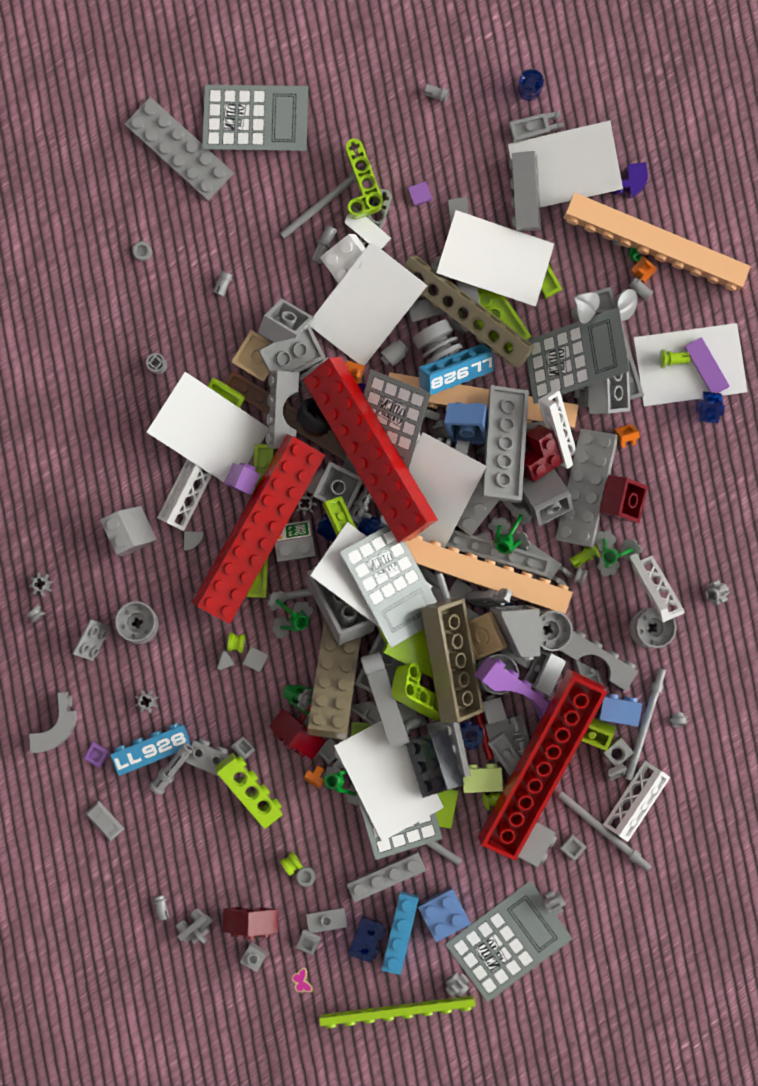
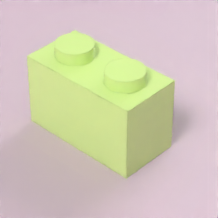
(483, 779)

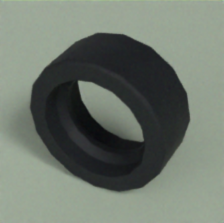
(308, 421)

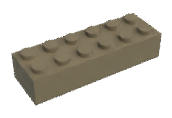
(452, 660)
(333, 687)

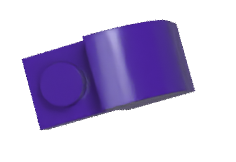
(635, 180)

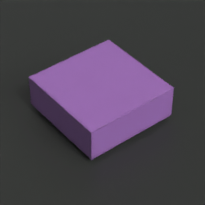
(420, 193)
(96, 754)

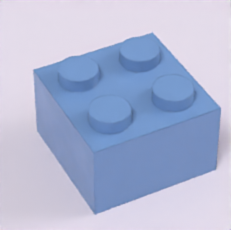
(466, 422)
(620, 711)
(443, 914)

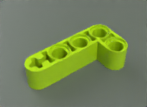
(360, 177)
(410, 693)

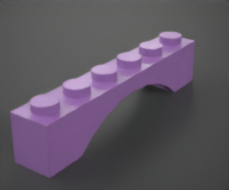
(499, 679)

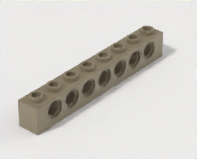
(461, 300)

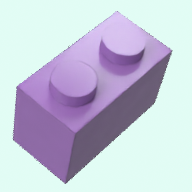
(242, 478)

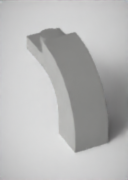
(60, 732)

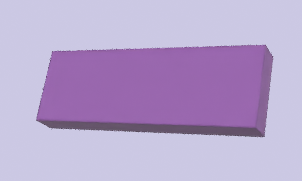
(706, 366)

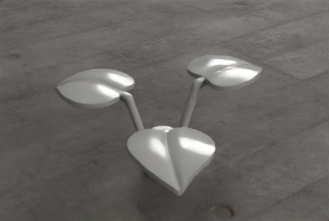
(587, 305)

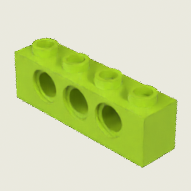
(264, 815)

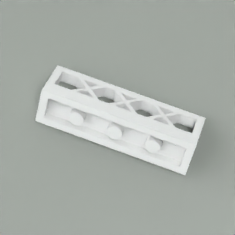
(550, 412)
(180, 491)
(653, 590)
(639, 803)

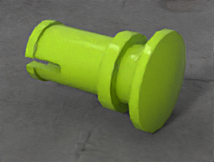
(673, 358)
(585, 555)
(490, 800)

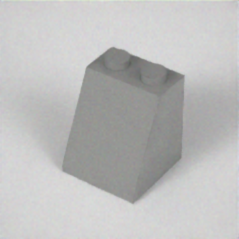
(547, 497)
(128, 530)
(520, 629)

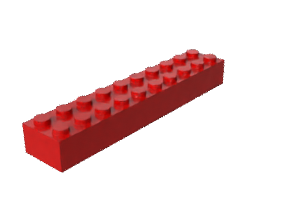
(370, 449)
(258, 528)
(542, 764)

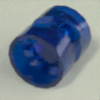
(530, 84)

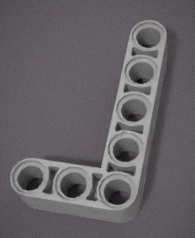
(384, 700)

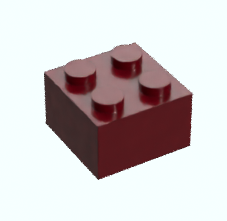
(623, 499)

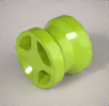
(236, 642)
(291, 863)

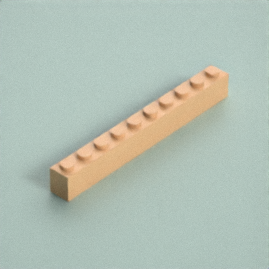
(656, 242)
(471, 395)
(488, 575)

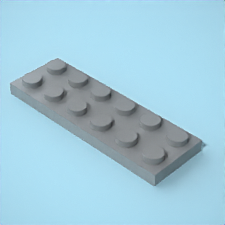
(179, 149)
(505, 444)
(587, 486)

